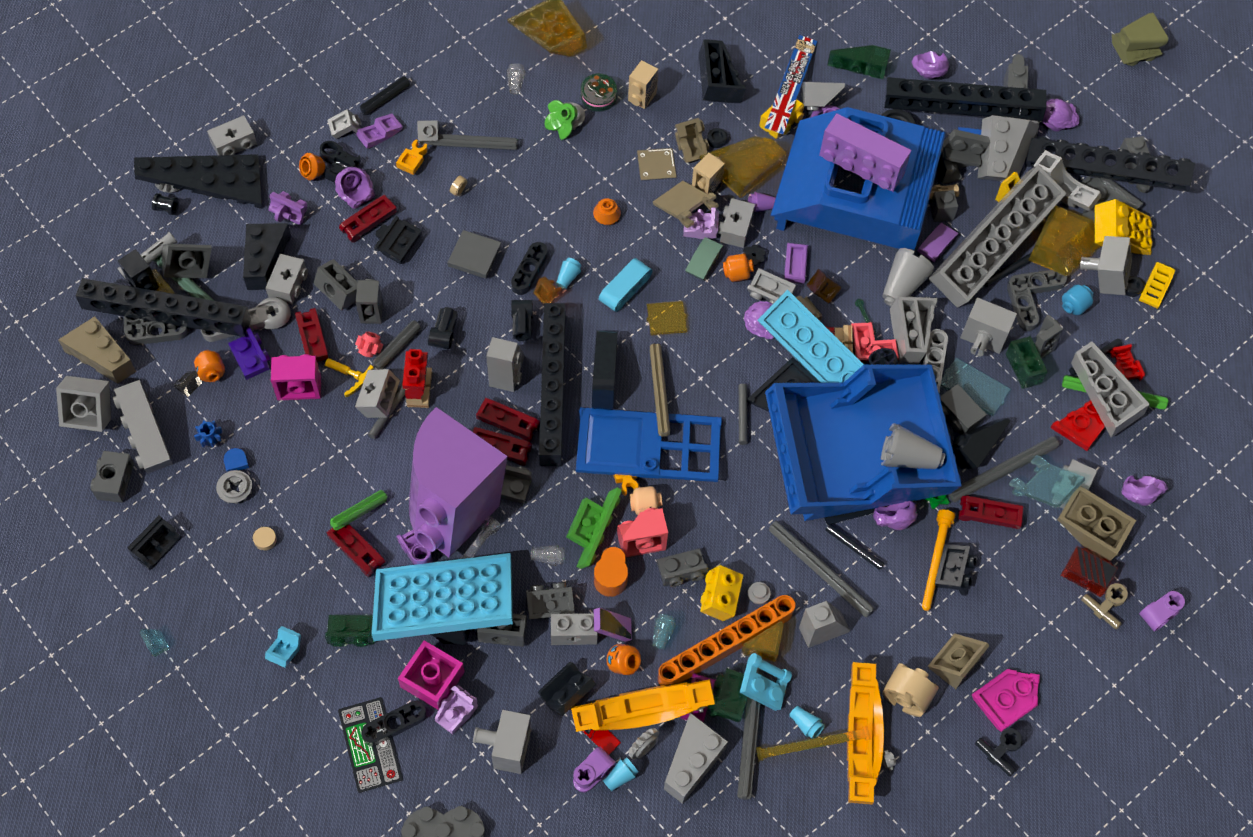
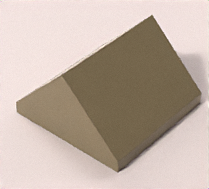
(957, 659)

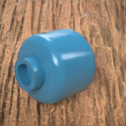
(1077, 299)

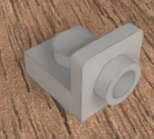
(344, 123)
(428, 130)

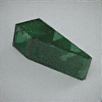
(866, 60)

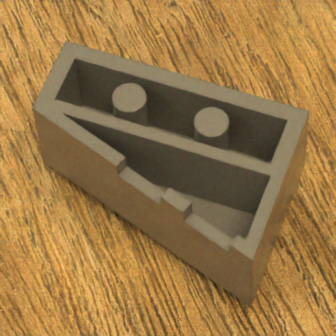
(98, 349)

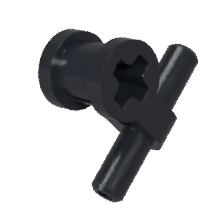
(995, 756)

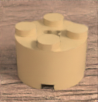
(910, 690)

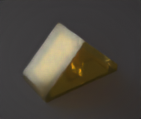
(765, 644)

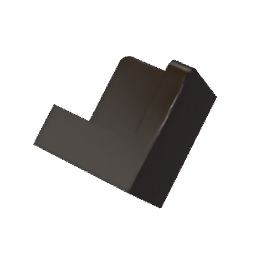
(823, 286)

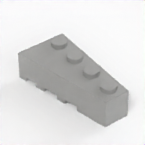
(1108, 389)
(142, 426)

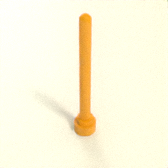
(945, 519)

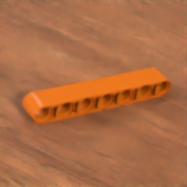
(721, 650)

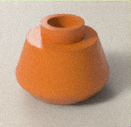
(311, 166)
(607, 212)

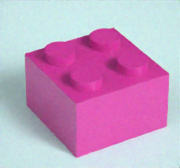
(296, 377)
(431, 674)

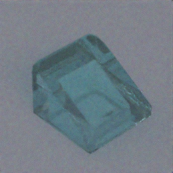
(154, 641)

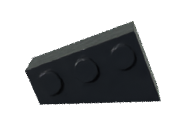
(718, 75)
(262, 251)

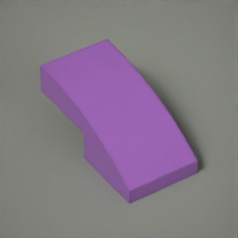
(383, 129)
(937, 242)

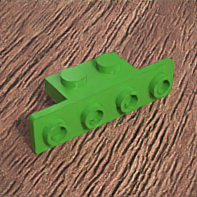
(590, 524)

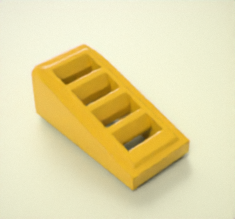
(1162, 273)

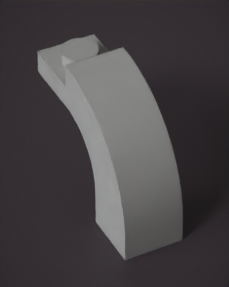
(1076, 192)

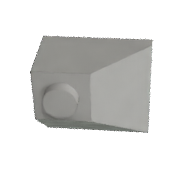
(819, 93)

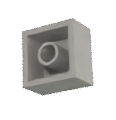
(1112, 265)
(987, 327)
(83, 403)
(508, 742)

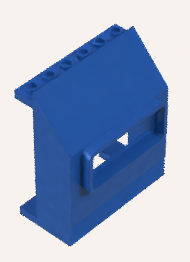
(875, 214)

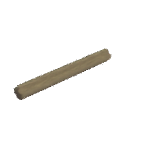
(659, 390)

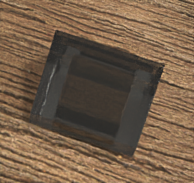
(188, 383)

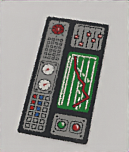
(371, 765)

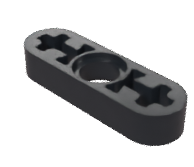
(529, 277)
(412, 721)

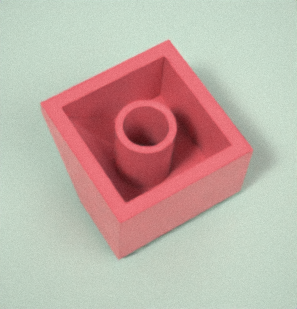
(644, 534)

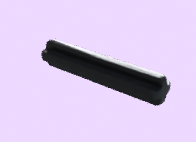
(384, 95)

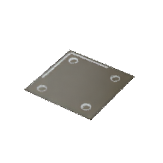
(656, 164)

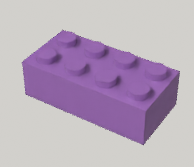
(864, 152)

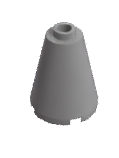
(906, 275)
(910, 450)

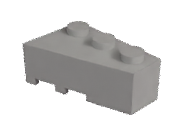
(911, 327)
(504, 364)
(693, 759)

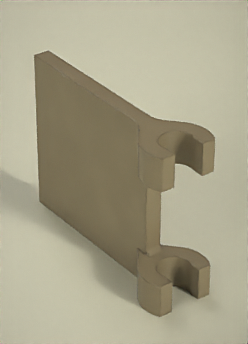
(683, 200)

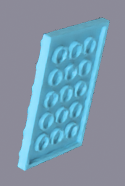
(442, 597)

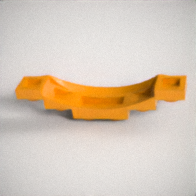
(643, 707)
(864, 756)

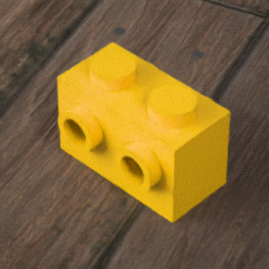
(721, 593)

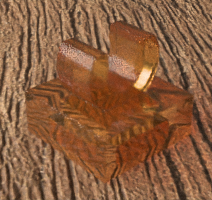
(546, 290)

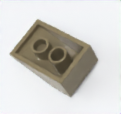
(1096, 523)

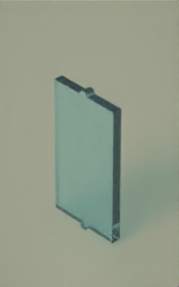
(981, 388)

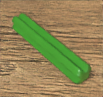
(358, 510)

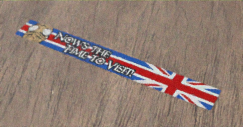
(790, 85)

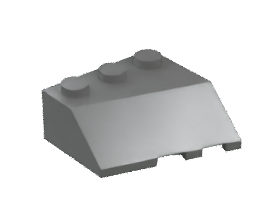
(1007, 147)

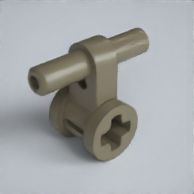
(1101, 611)

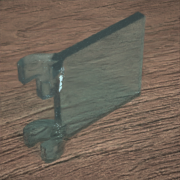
(1049, 485)

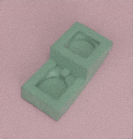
(704, 258)

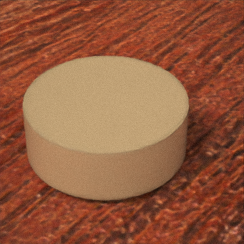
(458, 185)
(264, 538)

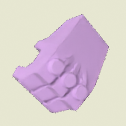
(704, 225)
(456, 709)

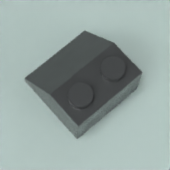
(185, 260)

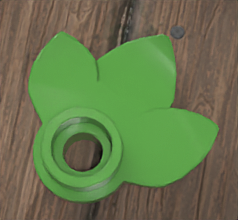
(558, 118)

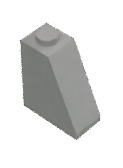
(822, 624)

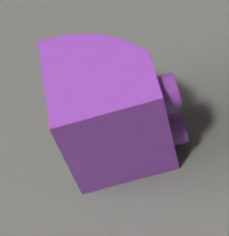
(452, 483)

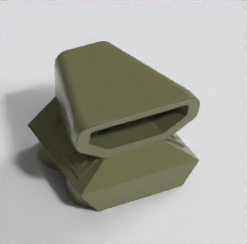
(1140, 40)

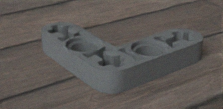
(1026, 290)
(145, 328)

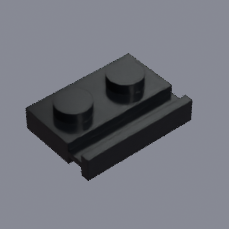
(398, 240)

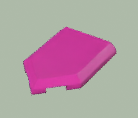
(1008, 697)

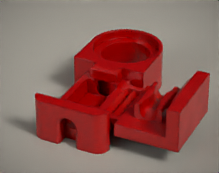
(1126, 364)

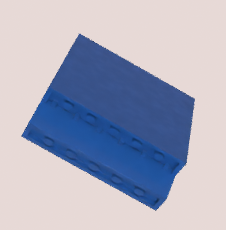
(835, 436)

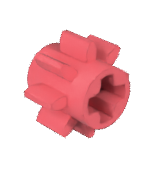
(369, 344)

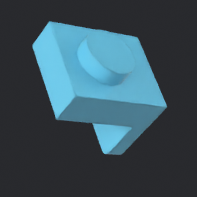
(284, 647)

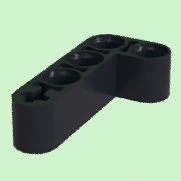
(604, 369)

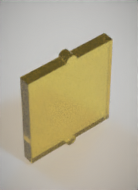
(666, 318)

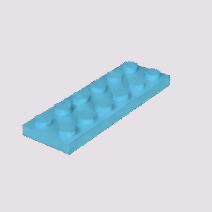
(809, 340)

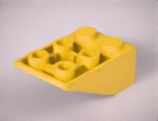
(1121, 220)

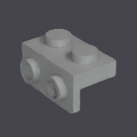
(768, 286)

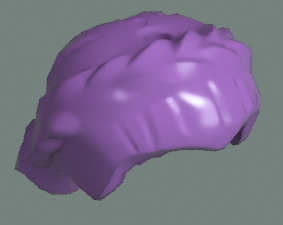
(930, 64)
(1062, 116)
(356, 188)
(753, 314)
(1143, 490)
(896, 516)

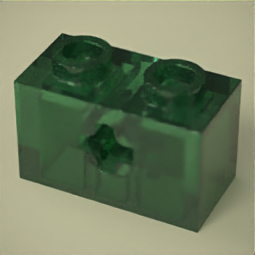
(1026, 362)

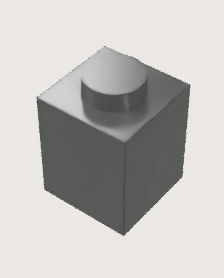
(943, 206)

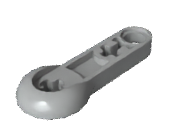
(261, 317)

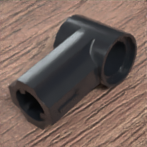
(521, 314)
(442, 333)

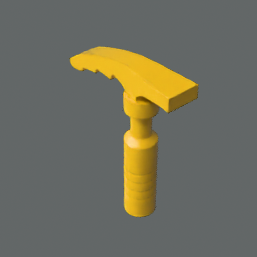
(346, 370)

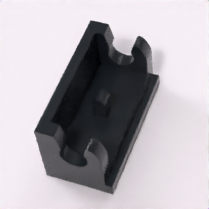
(154, 542)

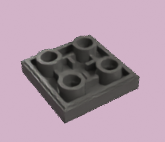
(474, 254)

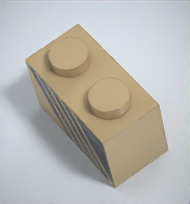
(643, 84)
(708, 174)

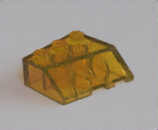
(551, 27)
(748, 162)
(1064, 241)

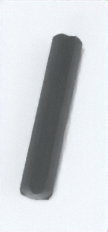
(396, 344)

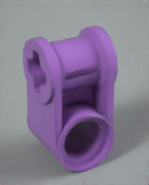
(413, 548)
(1161, 611)
(596, 767)

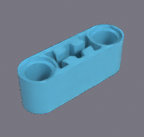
(625, 284)

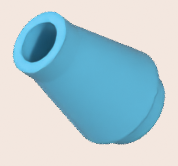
(568, 272)
(807, 722)
(620, 774)

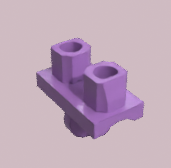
(286, 208)

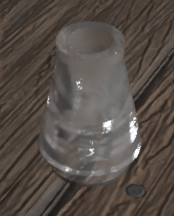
(515, 78)
(549, 554)

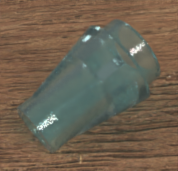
(663, 629)

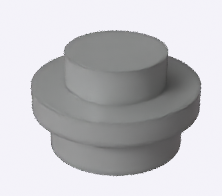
(759, 593)

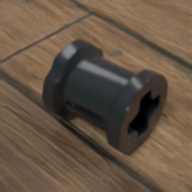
(165, 204)

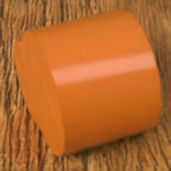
(611, 572)

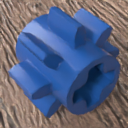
(210, 439)

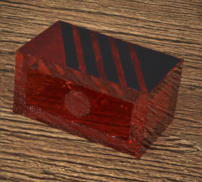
(1089, 571)

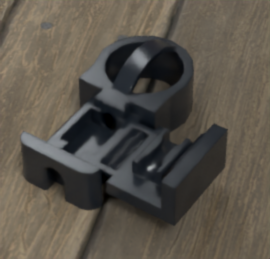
(339, 160)

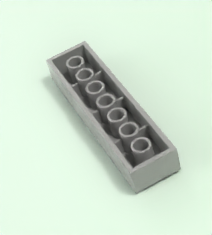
(997, 236)

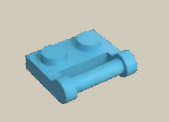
(762, 689)

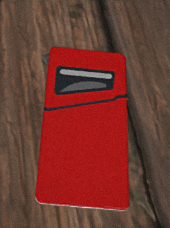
(603, 739)

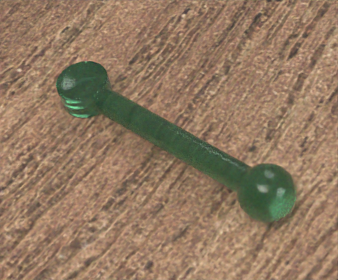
(859, 303)

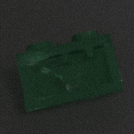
(349, 630)
(728, 699)

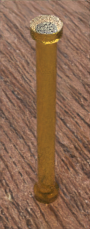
(813, 743)

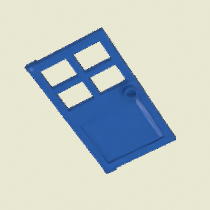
(630, 444)

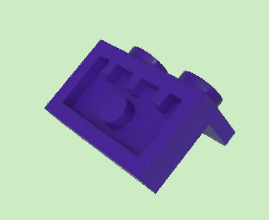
(249, 354)

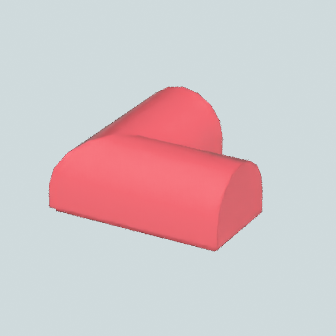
(865, 342)

